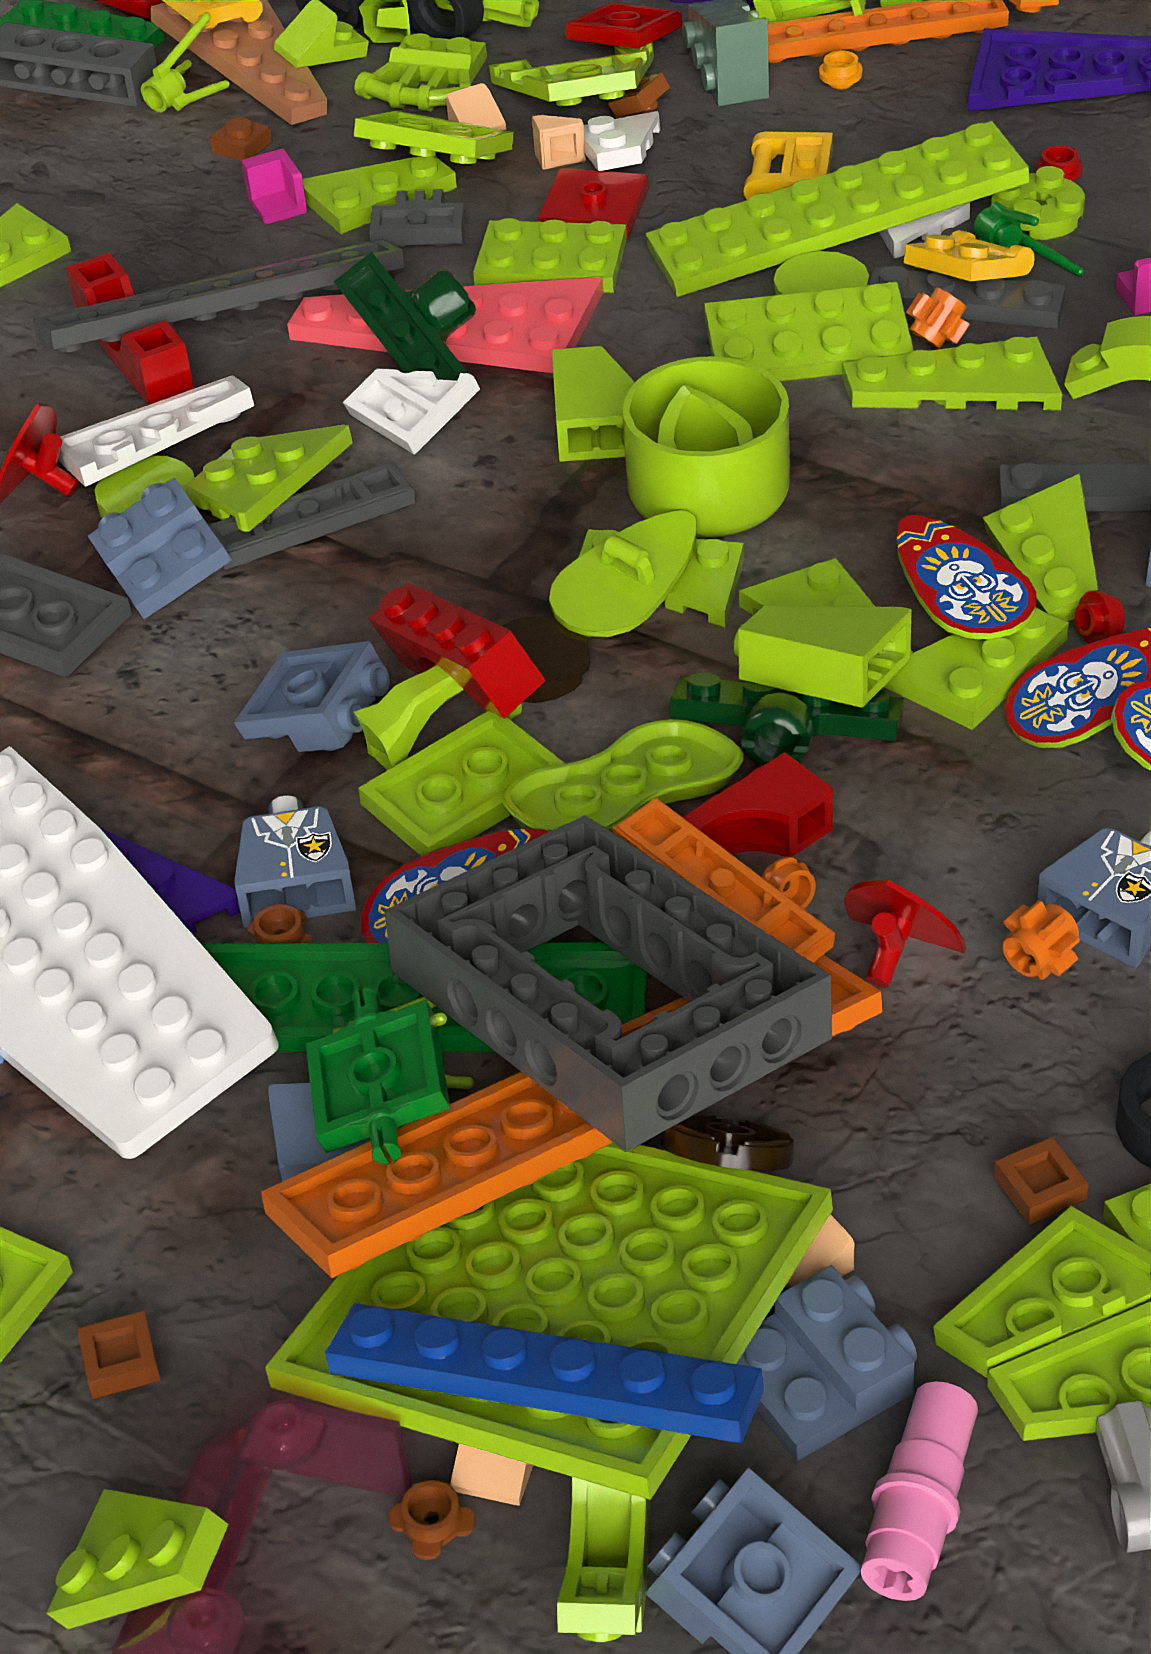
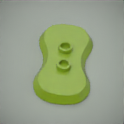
(652, 760)

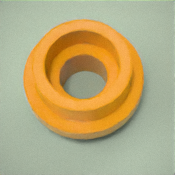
(840, 69)

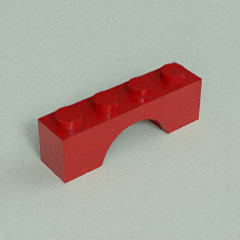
(150, 357)
(469, 648)
(769, 811)

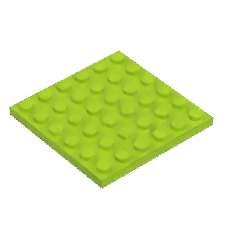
(598, 1252)

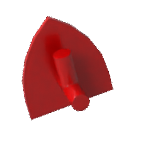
(36, 452)
(894, 918)

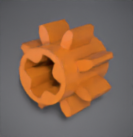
(937, 318)
(1041, 940)

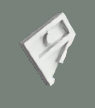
(619, 141)
(409, 405)

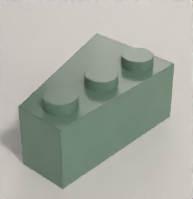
(729, 49)

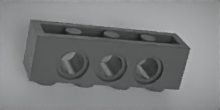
(74, 64)

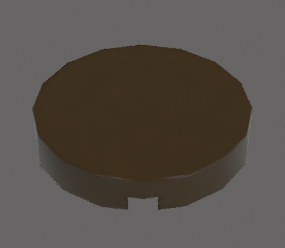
(555, 651)
(730, 1145)

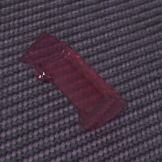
(230, 1482)

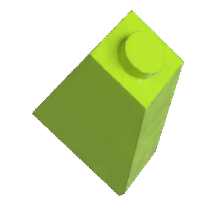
(589, 403)
(825, 650)

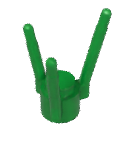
(1002, 227)

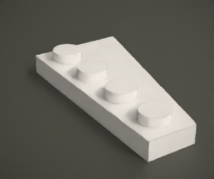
(133, 436)

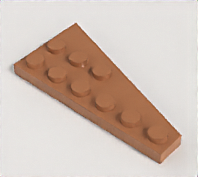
(248, 58)

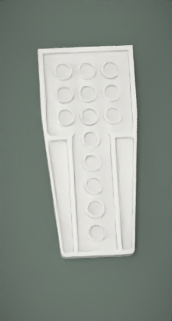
(104, 982)

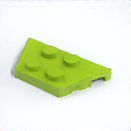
(264, 472)

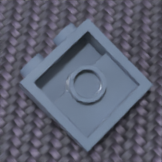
(158, 547)
(313, 696)
(827, 1362)
(751, 1571)

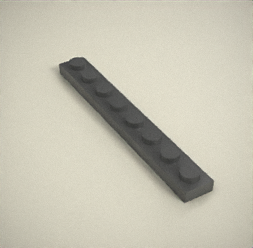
(204, 298)

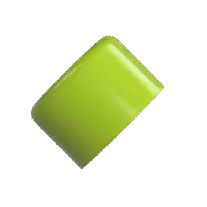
(708, 443)

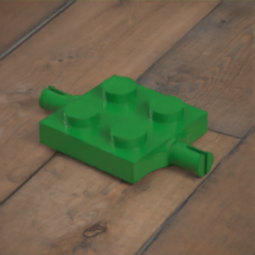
(376, 1076)

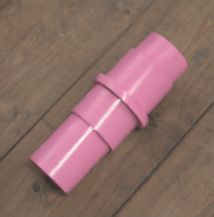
(919, 1493)

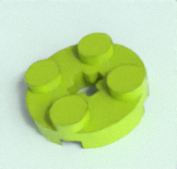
(1050, 198)

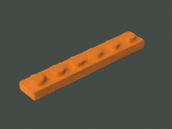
(882, 26)

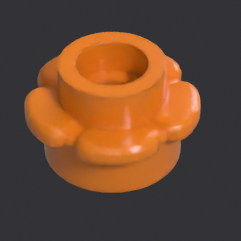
(792, 880)

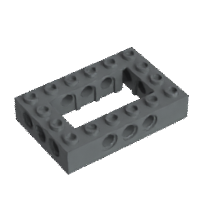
(746, 991)

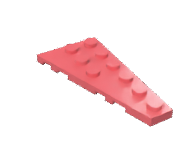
(510, 329)

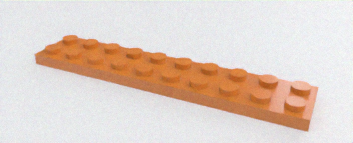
(466, 1157)

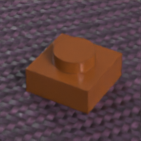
(641, 99)
(240, 139)
(1040, 1180)
(118, 1354)

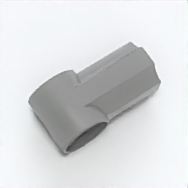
(1126, 1450)

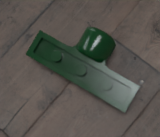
(412, 322)
(779, 718)

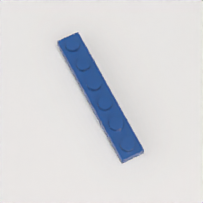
(547, 1372)

